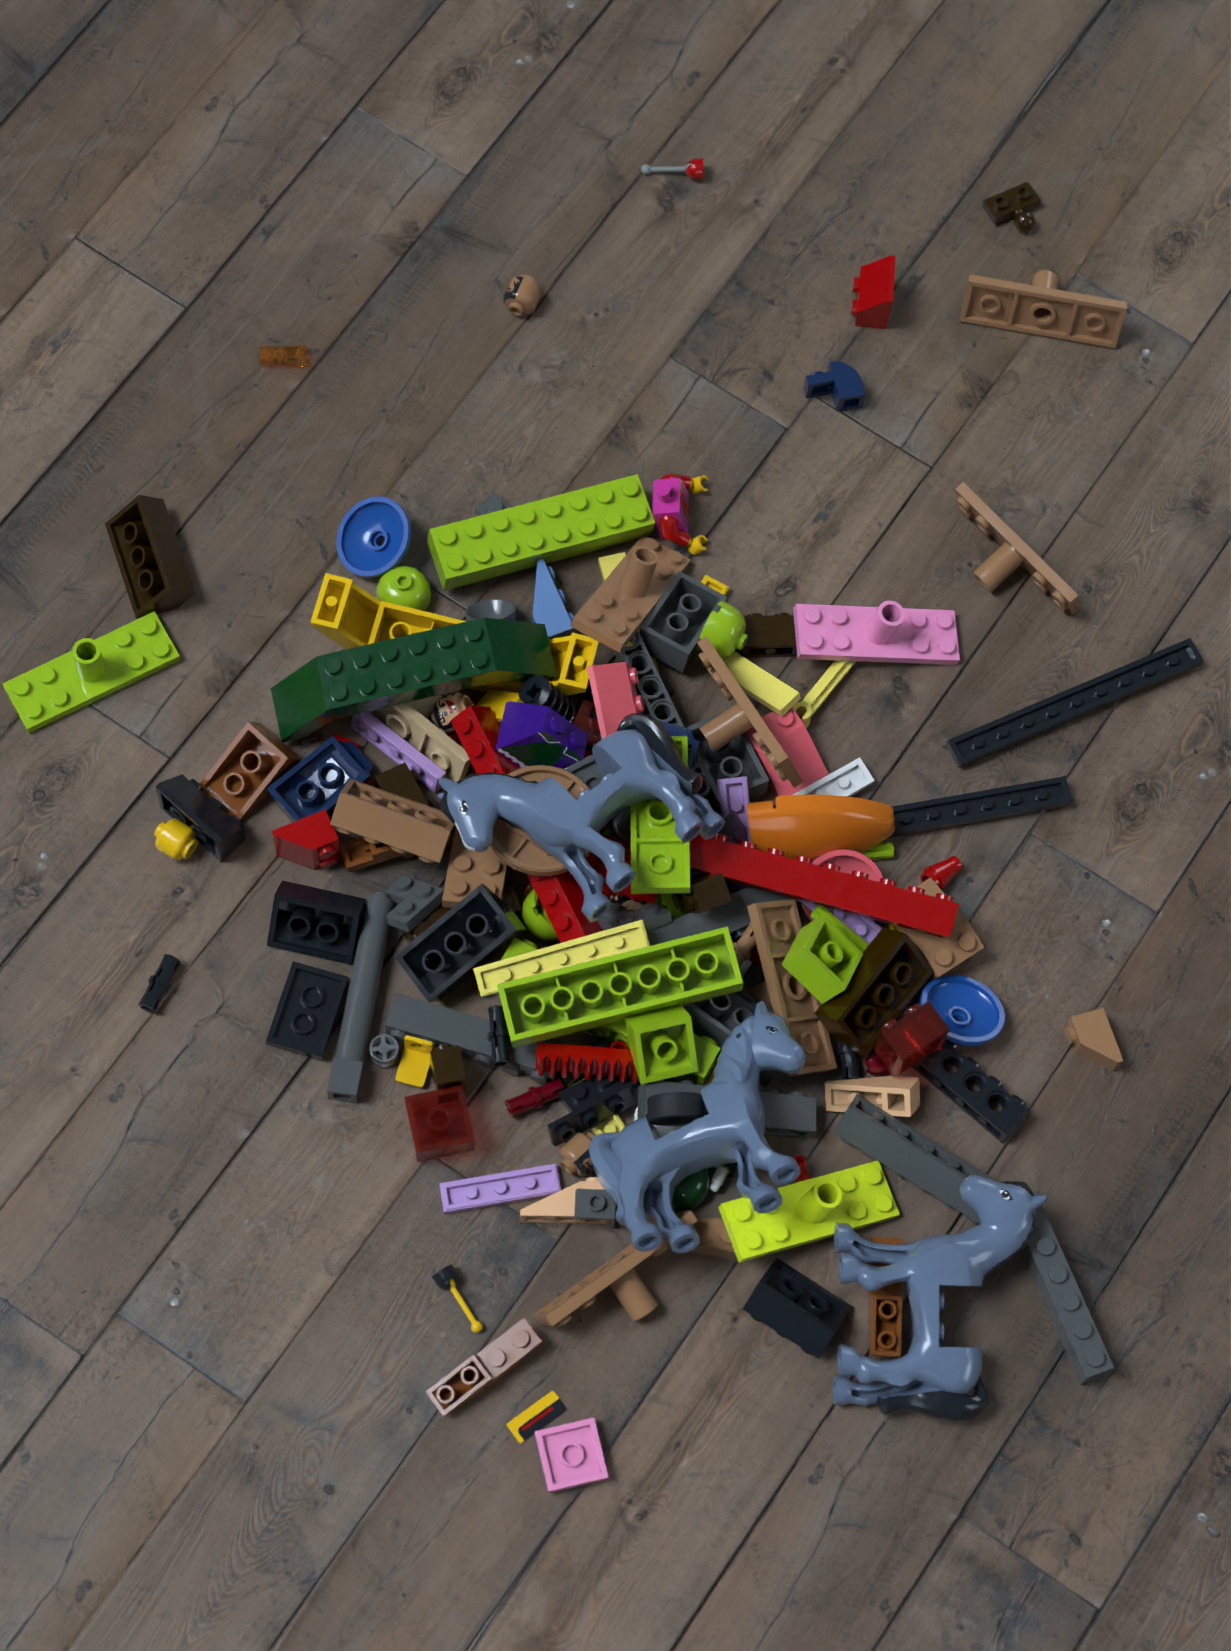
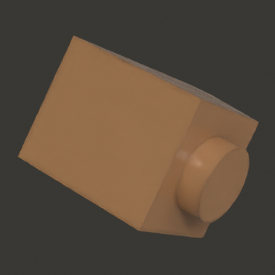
(1094, 1038)
(714, 1239)

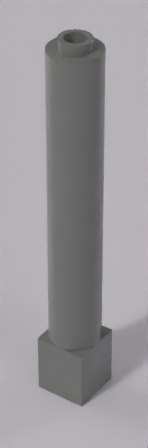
(361, 1000)

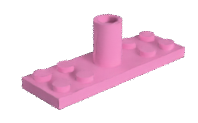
(876, 634)

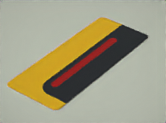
(536, 1416)

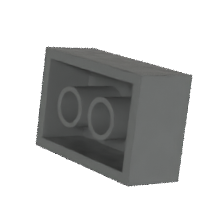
(678, 620)
(730, 761)

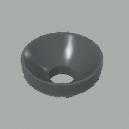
(491, 608)

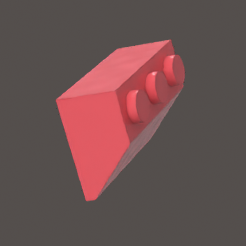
(614, 694)

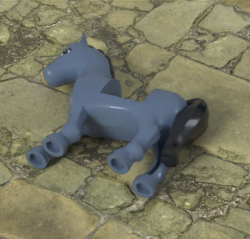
(636, 766)
(932, 1377)

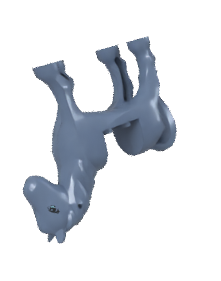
(731, 1133)

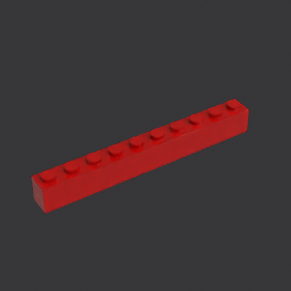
(824, 885)
(558, 893)

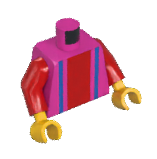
(672, 506)

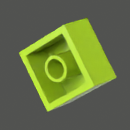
(822, 959)

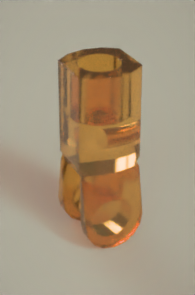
(279, 355)

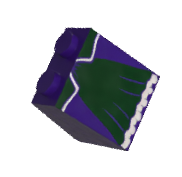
(539, 737)

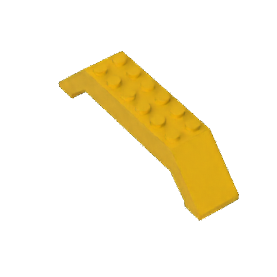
(358, 619)

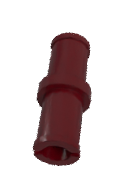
(534, 1098)

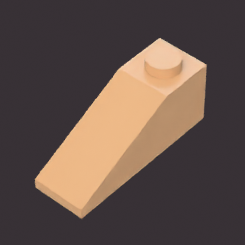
(894, 1095)
(560, 1206)

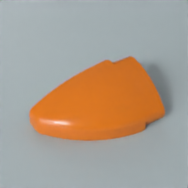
(819, 824)

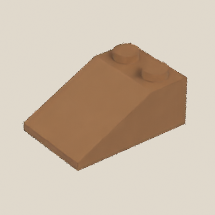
(940, 952)

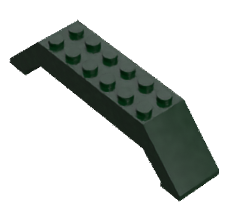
(409, 671)

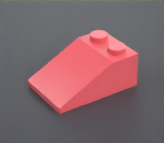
(798, 746)

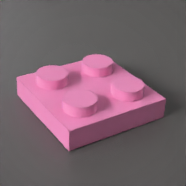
(571, 1455)

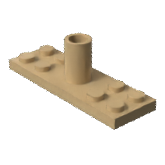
(412, 724)

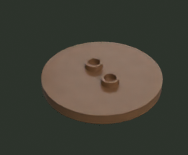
(516, 846)

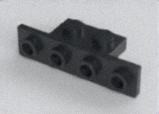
(590, 1104)

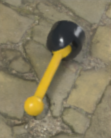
(447, 1280)

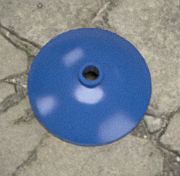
(365, 529)
(966, 1008)

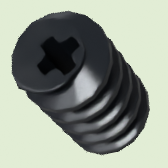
(541, 692)

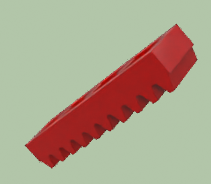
(585, 1060)

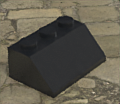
(205, 815)
(315, 922)
(797, 1308)

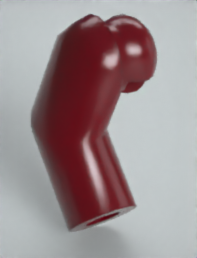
(876, 1067)

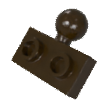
(1013, 203)

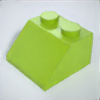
(662, 1044)

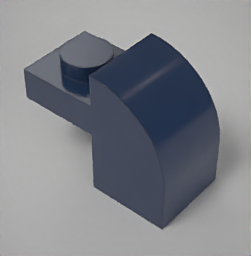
(841, 382)

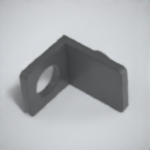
(594, 1205)

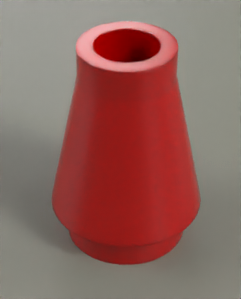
(942, 871)

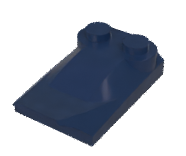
(319, 779)

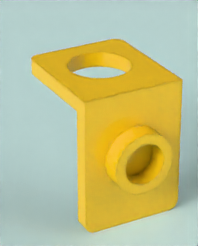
(414, 1062)

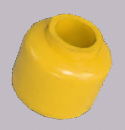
(175, 839)

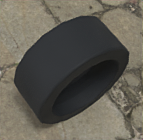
(675, 1108)

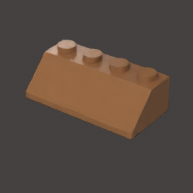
(392, 820)

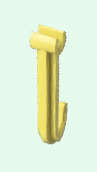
(822, 690)

